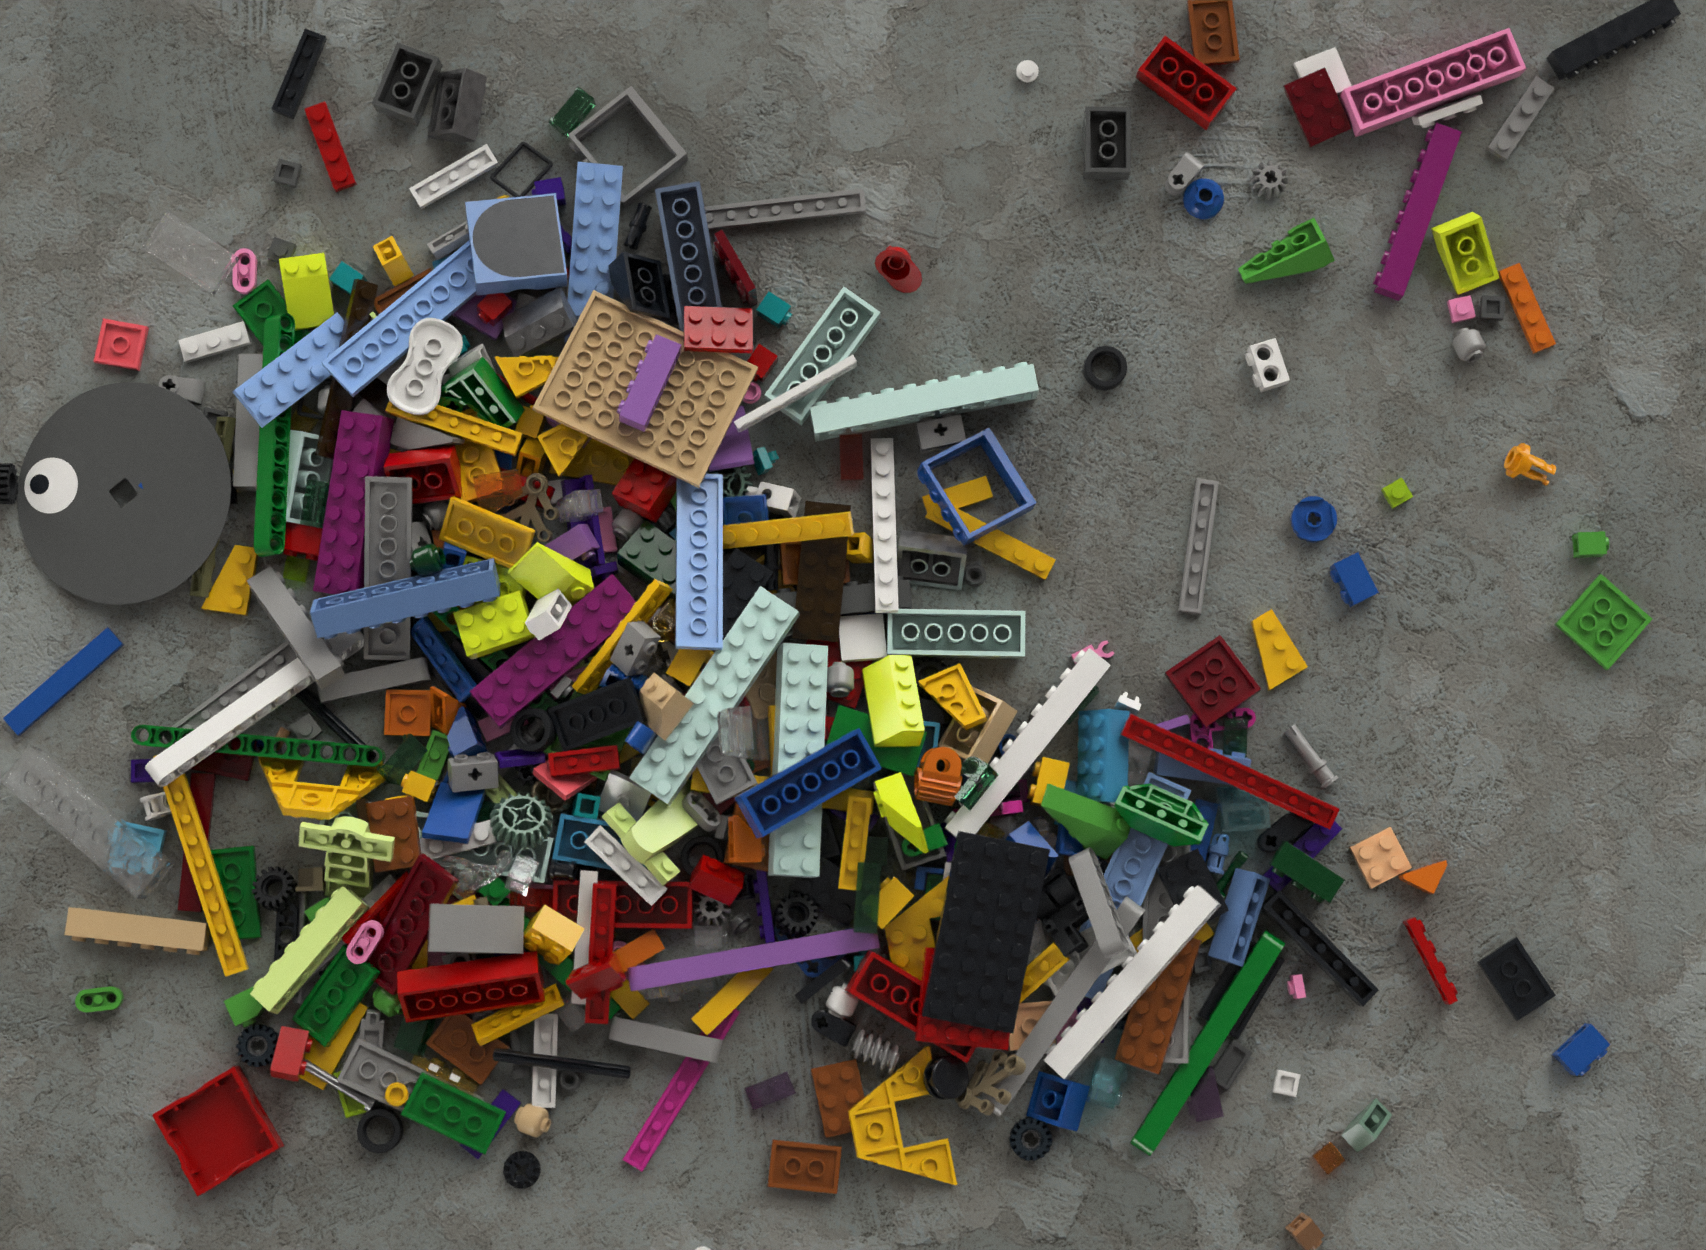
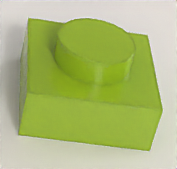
(1397, 493)

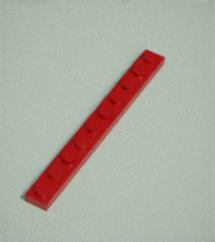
(1230, 771)

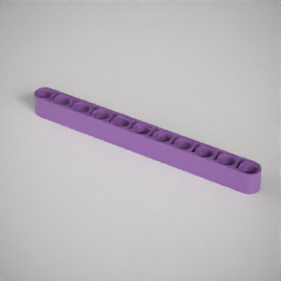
(749, 958)

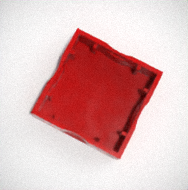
(218, 1130)

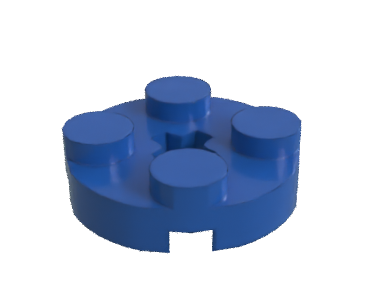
(1321, 509)

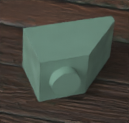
(1366, 1125)

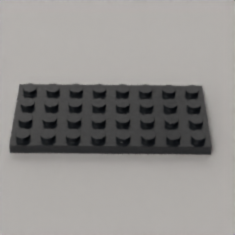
(985, 932)

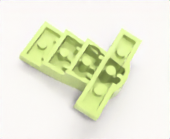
(653, 833)
(348, 852)

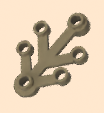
(529, 511)
(1013, 1066)

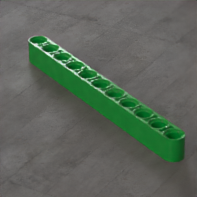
(273, 451)
(270, 746)
(1207, 1043)

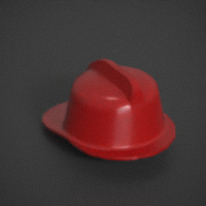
(898, 269)

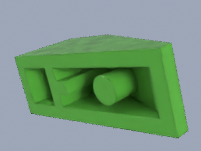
(244, 1008)

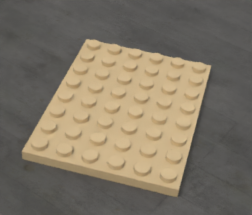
(603, 360)

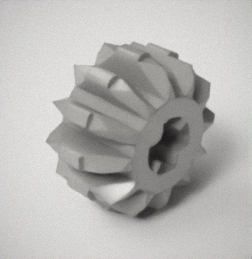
(1261, 175)
(711, 914)

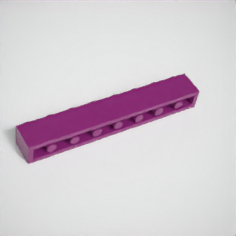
(1417, 212)

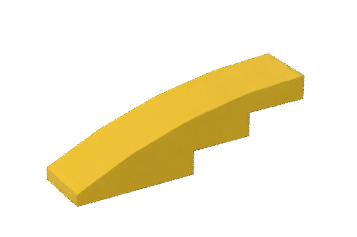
(728, 998)

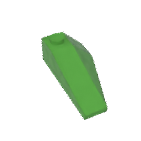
(1299, 252)
(1086, 820)

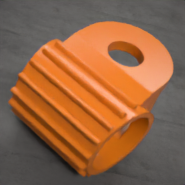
(934, 785)

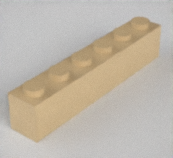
(138, 929)

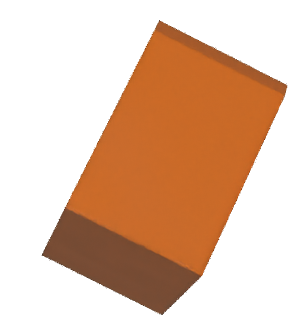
(443, 710)
(1425, 878)

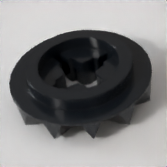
(521, 1158)

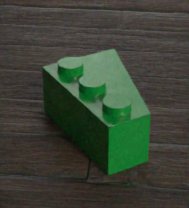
(485, 393)

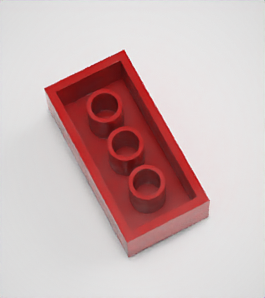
(1185, 82)
(645, 490)

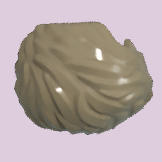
(556, 803)

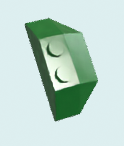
(1161, 814)

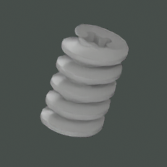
(876, 1051)

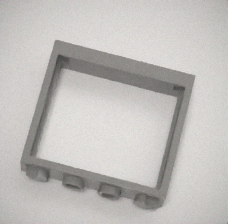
(654, 123)

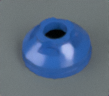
(1199, 208)

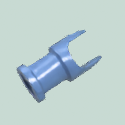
(1217, 852)

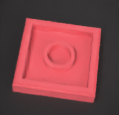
(121, 344)
(563, 785)

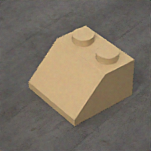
(662, 705)

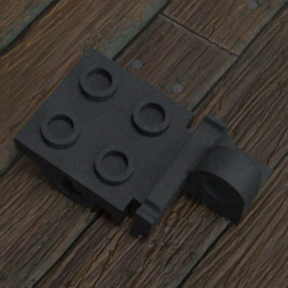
(1062, 912)

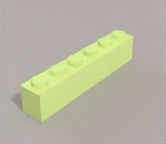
(309, 950)

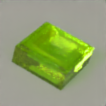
(296, 569)

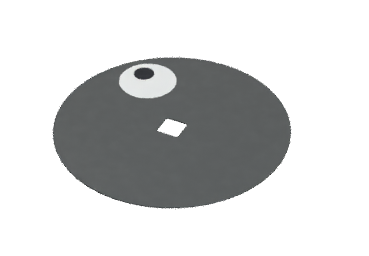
(159, 535)

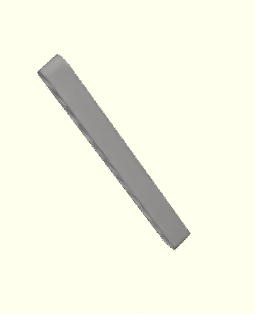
(1064, 1005)

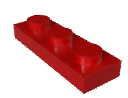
(584, 761)

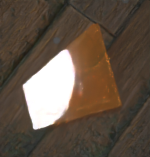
(497, 489)

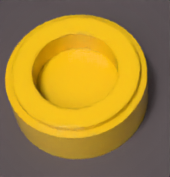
(396, 1094)

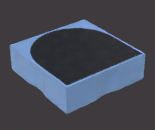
(516, 244)

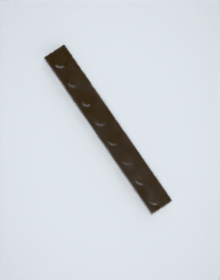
(357, 317)

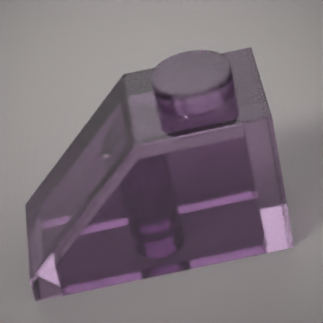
(770, 1090)
(1205, 1098)

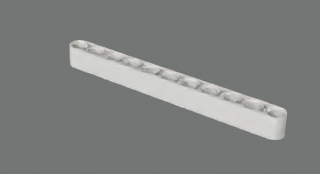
(242, 714)

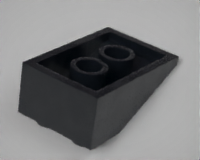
(640, 285)

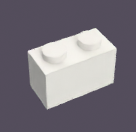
(548, 614)

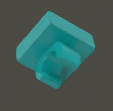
(763, 460)

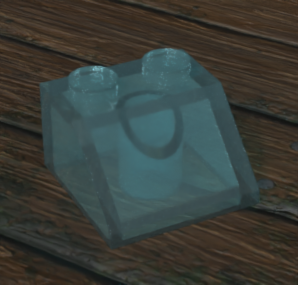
(1106, 1082)

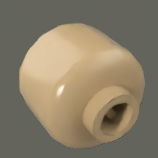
(532, 1120)

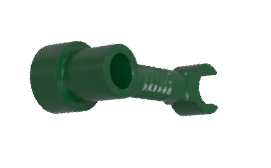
(1239, 859)

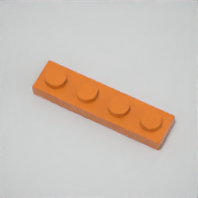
(1526, 308)

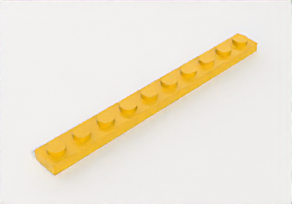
(205, 876)

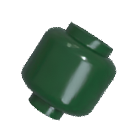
(427, 560)

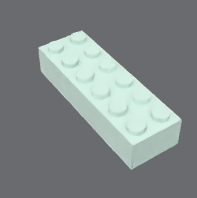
(829, 342)
(956, 633)

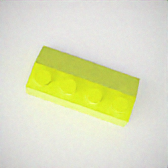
(893, 702)

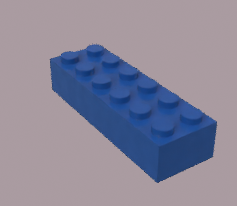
(807, 783)

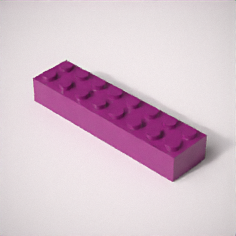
(359, 453)
(548, 660)

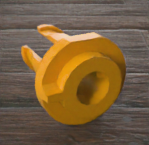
(1520, 461)

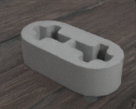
(701, 811)

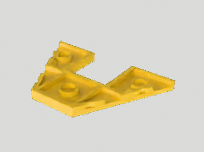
(526, 375)
(312, 799)
(913, 931)
(878, 1131)

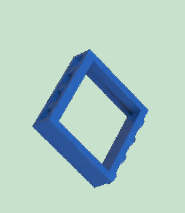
(1003, 467)

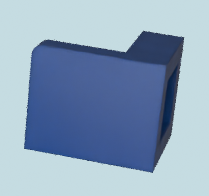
(921, 876)

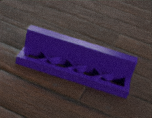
(586, 483)

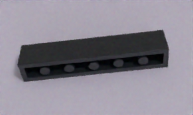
(1612, 36)
(1319, 948)

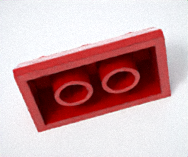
(433, 470)

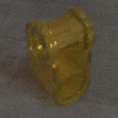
(665, 619)

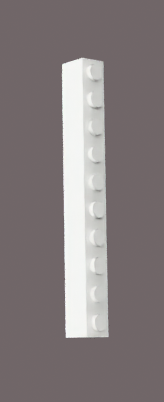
(1032, 739)
(1131, 982)

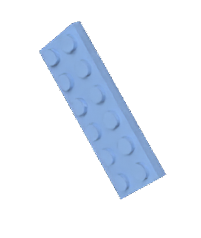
(291, 373)

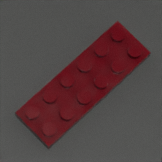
(408, 920)

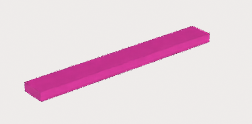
(672, 1102)

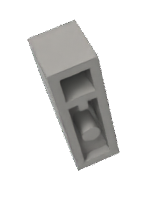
(414, 436)

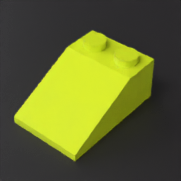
(1465, 252)
(307, 290)
(546, 570)
(897, 806)

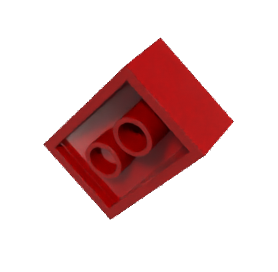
(596, 977)

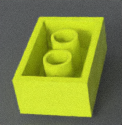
(494, 625)

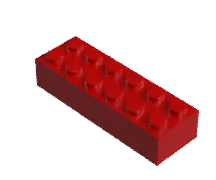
(671, 910)
(470, 986)
(895, 995)

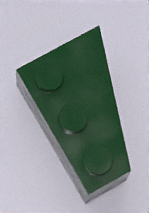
(1306, 873)

